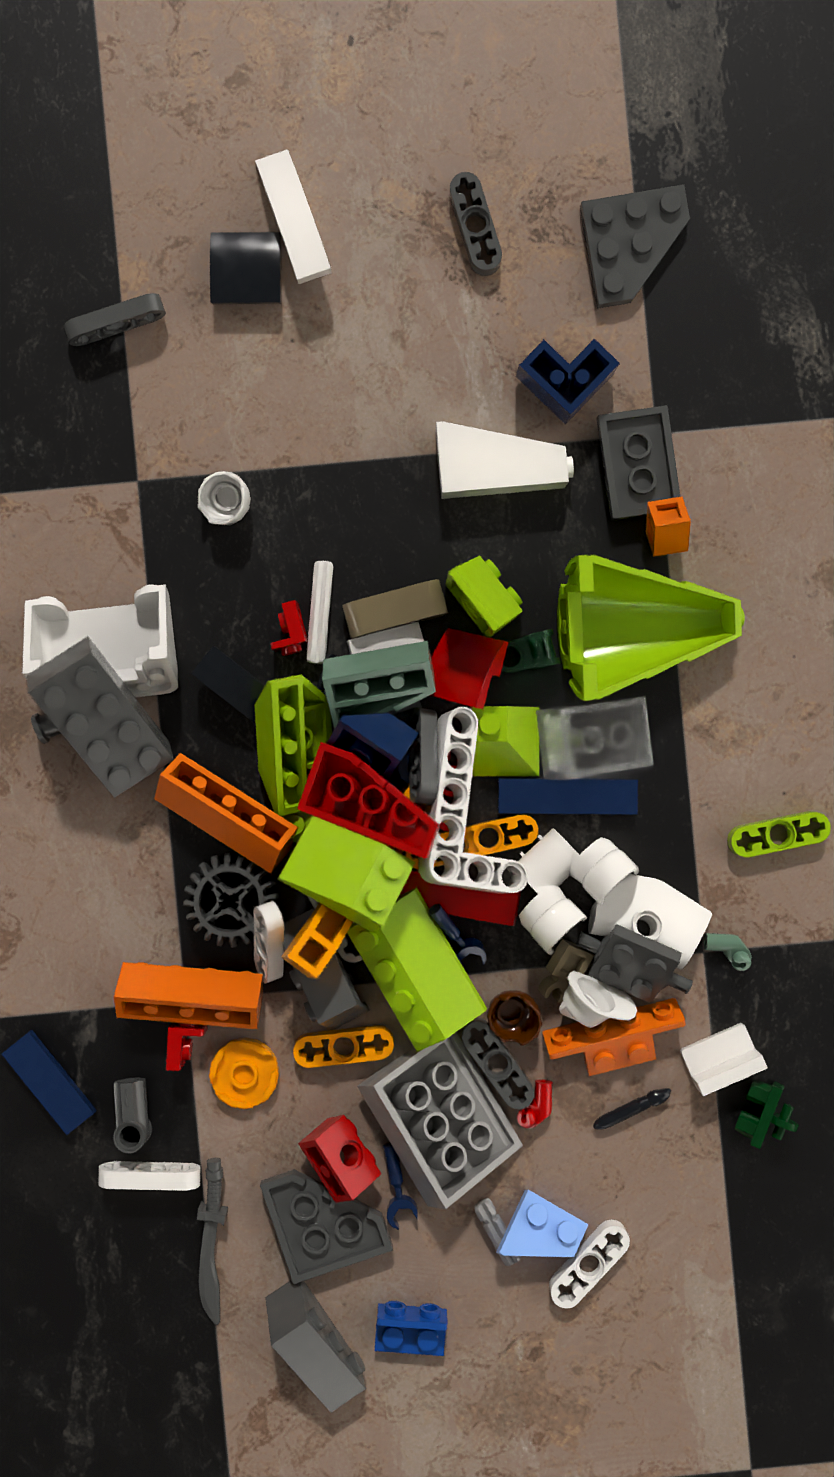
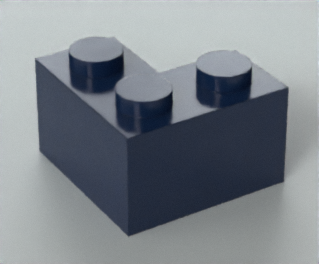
(565, 385)

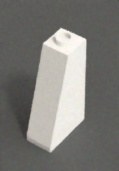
(497, 463)

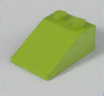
(483, 595)
(347, 872)

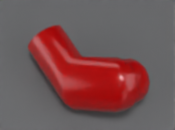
(540, 1106)

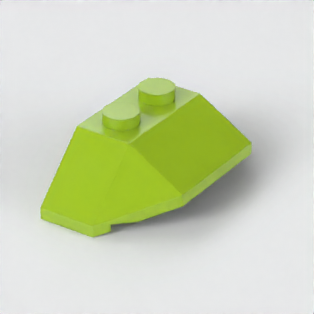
(290, 725)

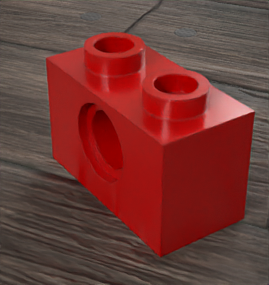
(323, 1150)

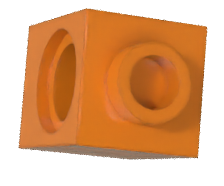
(668, 526)

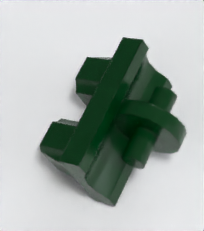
(756, 1127)

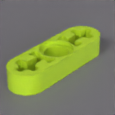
(801, 819)

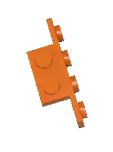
(615, 1042)

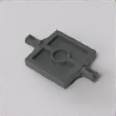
(634, 963)

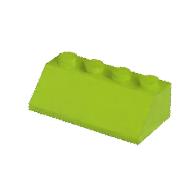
(418, 972)

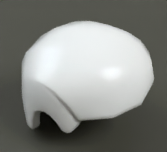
(223, 498)

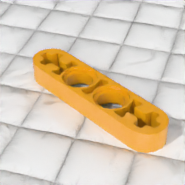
(472, 832)

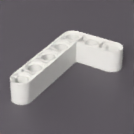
(455, 816)

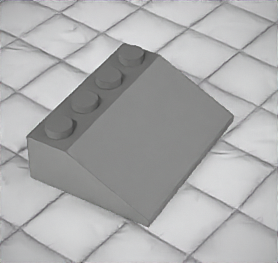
(440, 1119)

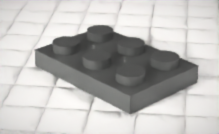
(637, 460)

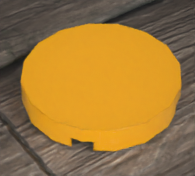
(244, 1073)

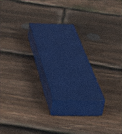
(49, 1082)

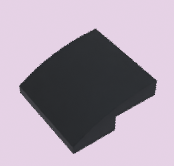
(245, 268)

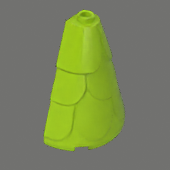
(635, 624)

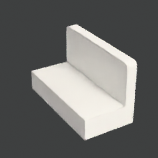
(722, 1059)

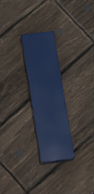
(567, 796)

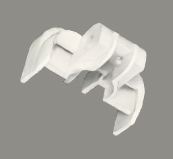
(549, 865)

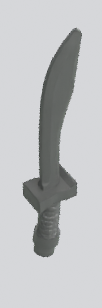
(212, 1214)

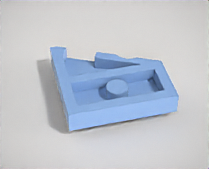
(541, 1230)

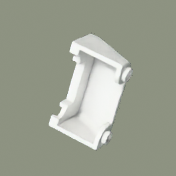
(131, 637)

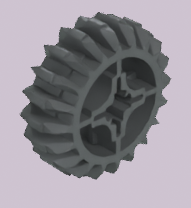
(220, 886)

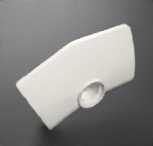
(670, 914)

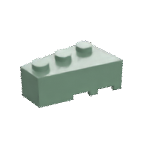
(378, 680)

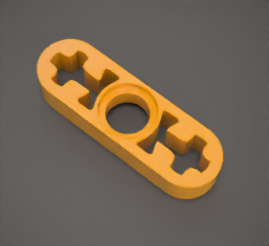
(317, 1041)

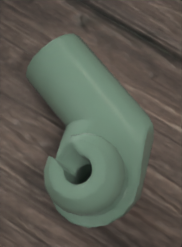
(731, 946)

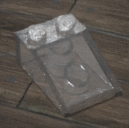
(594, 738)

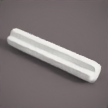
(319, 612)

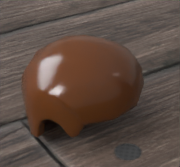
(514, 1017)

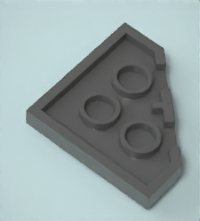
(629, 239)
(317, 1231)

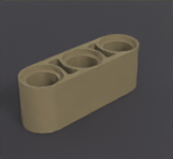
(395, 608)

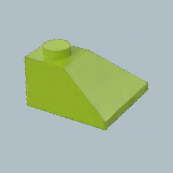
(506, 741)

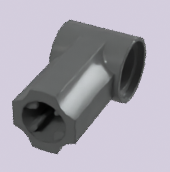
(131, 1110)

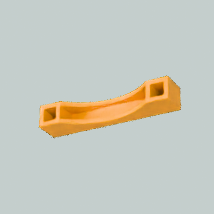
(322, 933)

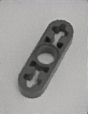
(459, 203)
(114, 319)
(423, 757)
(519, 1078)

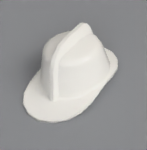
(594, 1001)

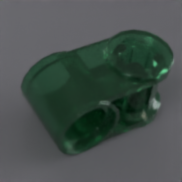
(532, 652)

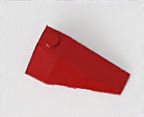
(361, 800)

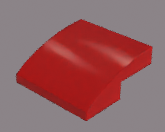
(465, 666)

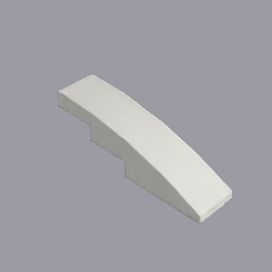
(293, 216)

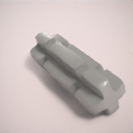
(493, 1226)

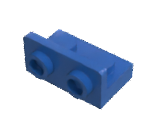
(411, 1328)

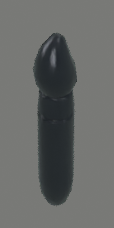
(628, 1110)

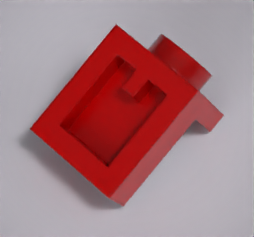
(292, 623)
(178, 1046)

